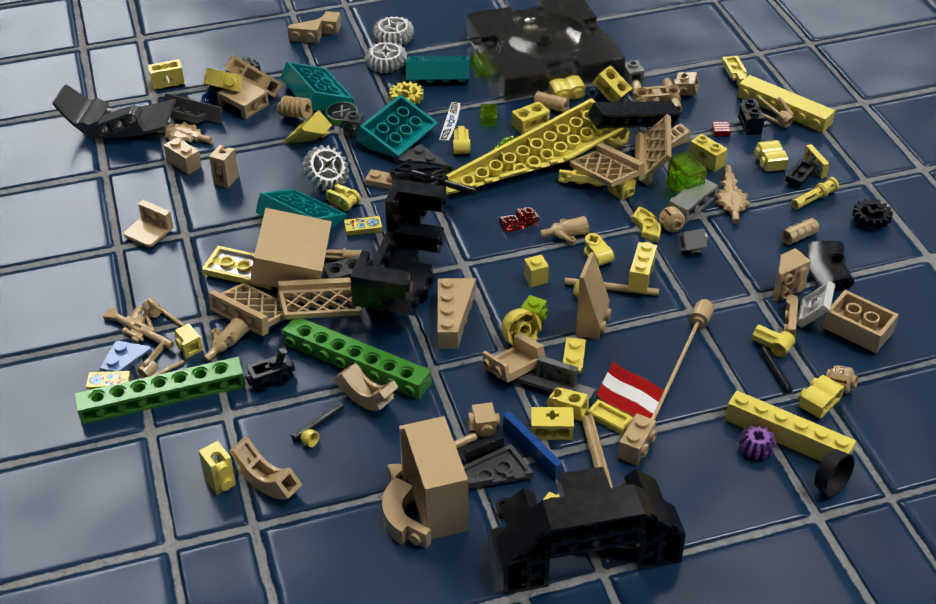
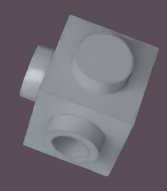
(633, 71)
(693, 240)

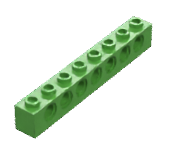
(345, 351)
(159, 390)

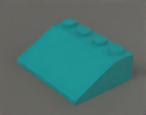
(437, 67)
(315, 84)
(395, 127)
(298, 203)

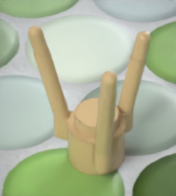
(784, 118)
(153, 309)
(150, 367)

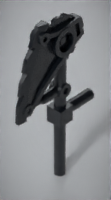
(429, 173)

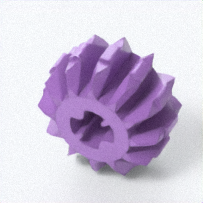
(757, 442)

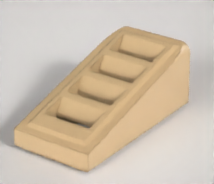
(679, 135)

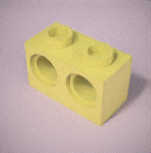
(612, 85)
(530, 117)

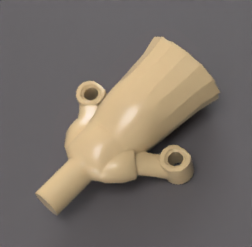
(568, 228)
(228, 337)

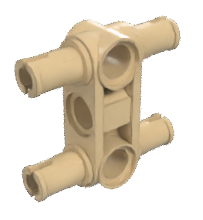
(667, 92)

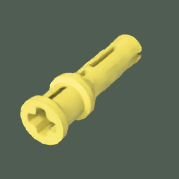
(826, 189)

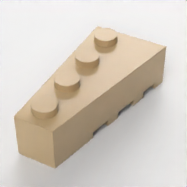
(454, 304)

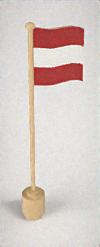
(638, 395)

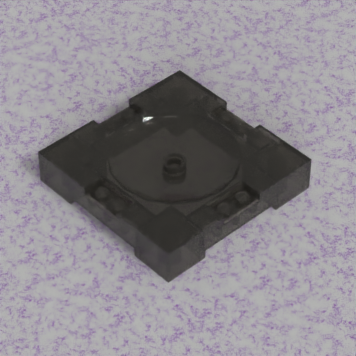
(542, 45)

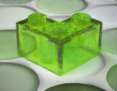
(685, 172)

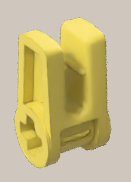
(343, 197)

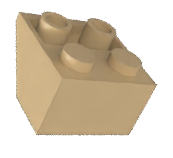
(791, 274)

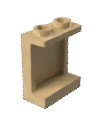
(249, 99)
(515, 360)

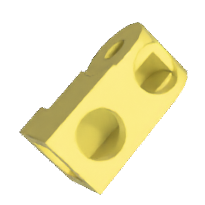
(567, 398)

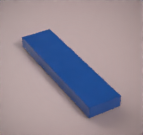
(532, 445)

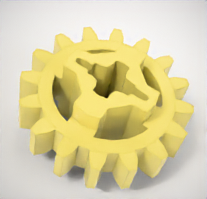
(408, 90)

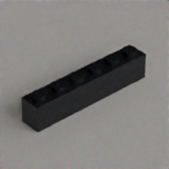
(631, 114)

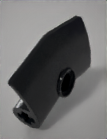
(829, 264)

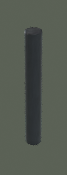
(776, 369)
(318, 420)

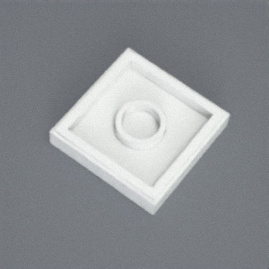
(815, 304)

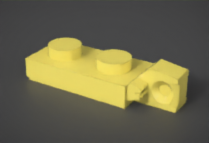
(734, 68)
(578, 177)
(574, 352)

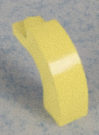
(222, 79)

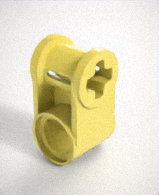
(602, 251)

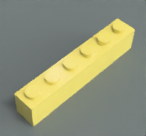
(805, 110)
(787, 427)

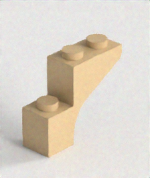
(312, 30)

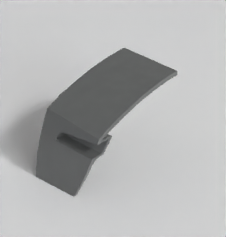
(100, 122)

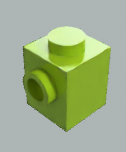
(536, 306)

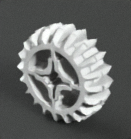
(393, 30)
(385, 57)
(318, 157)

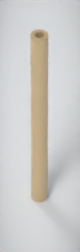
(616, 287)

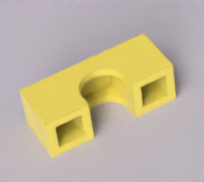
(642, 267)

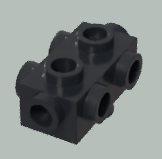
(270, 371)

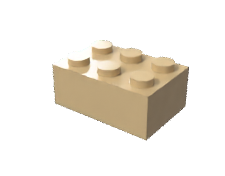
(860, 321)

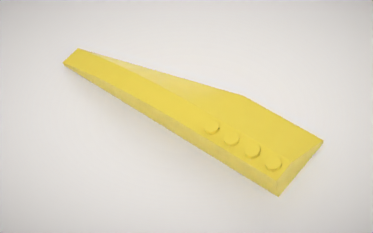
(538, 148)

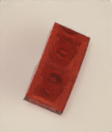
(523, 218)

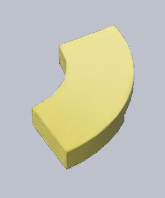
(649, 225)

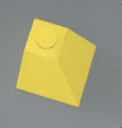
(310, 129)

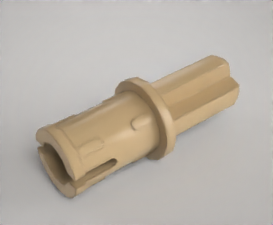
(332, 254)

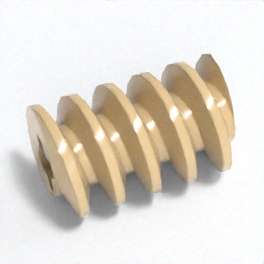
(295, 107)

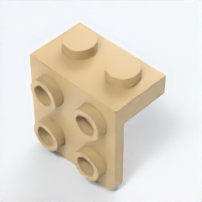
(152, 225)

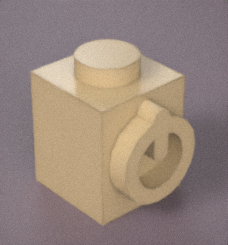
(483, 420)

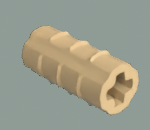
(552, 101)
(800, 231)

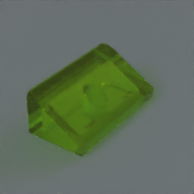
(479, 65)

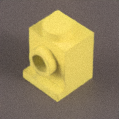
(188, 341)

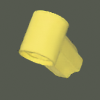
(461, 141)
(778, 343)

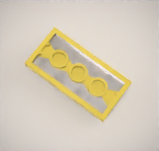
(231, 265)

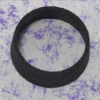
(845, 465)

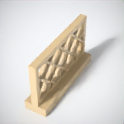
(654, 150)
(609, 165)
(316, 290)
(231, 305)

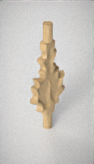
(185, 132)
(731, 196)

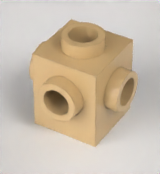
(687, 82)

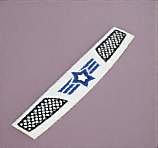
(450, 121)

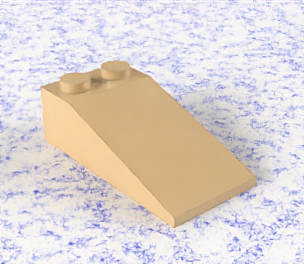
(592, 301)

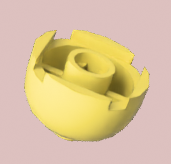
(521, 321)

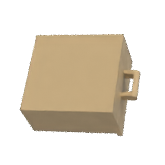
(289, 248)
(437, 476)

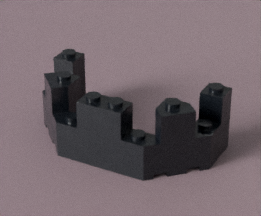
(395, 276)
(584, 520)

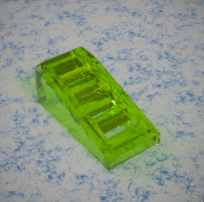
(488, 114)

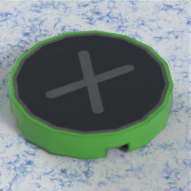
(337, 111)

